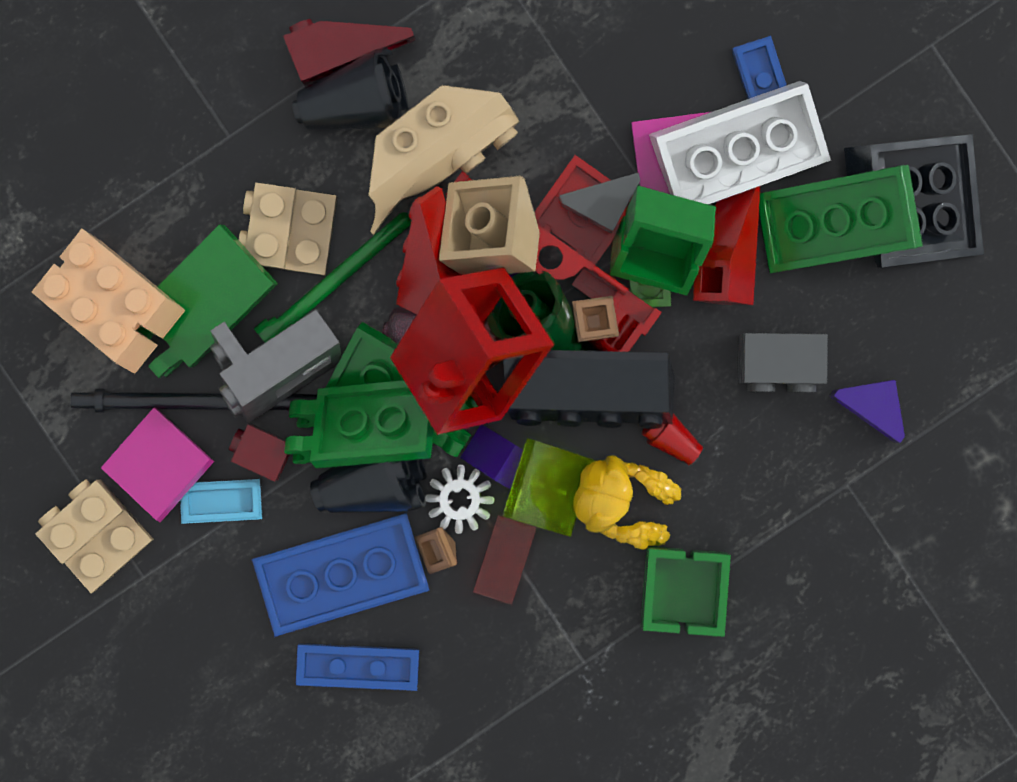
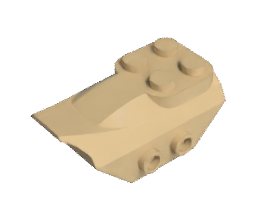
(436, 141)

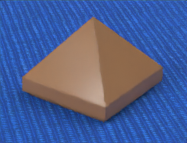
(595, 319)
(437, 550)

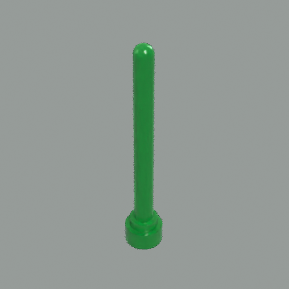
(273, 327)

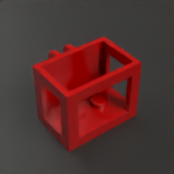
(450, 350)

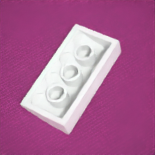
(742, 145)

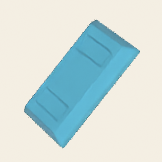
(222, 501)

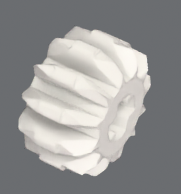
(463, 512)

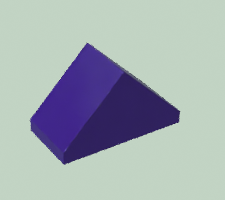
(875, 405)
(493, 456)

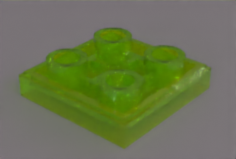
(546, 487)

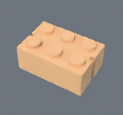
(107, 301)

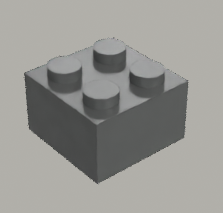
(782, 359)

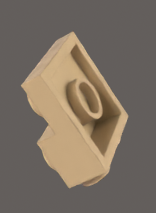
(289, 228)
(93, 534)

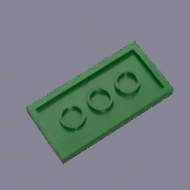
(840, 219)

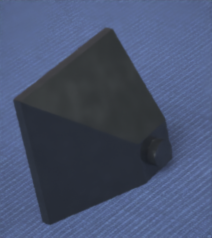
(943, 194)

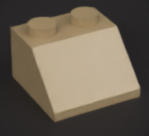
(489, 227)

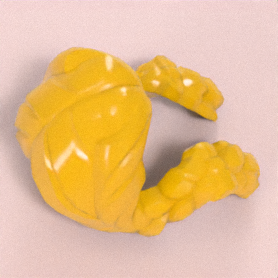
(606, 498)

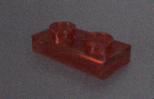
(504, 559)

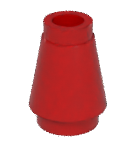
(675, 441)

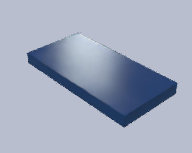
(340, 574)

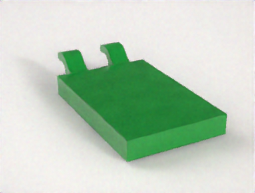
(214, 286)
(369, 361)
(360, 426)

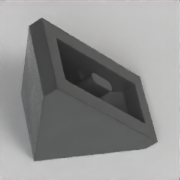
(602, 202)

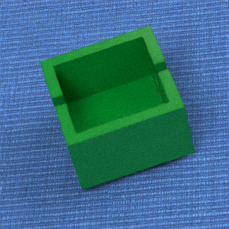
(662, 240)
(685, 591)

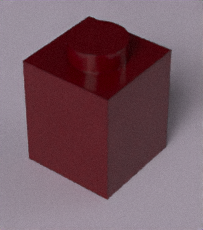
(259, 452)

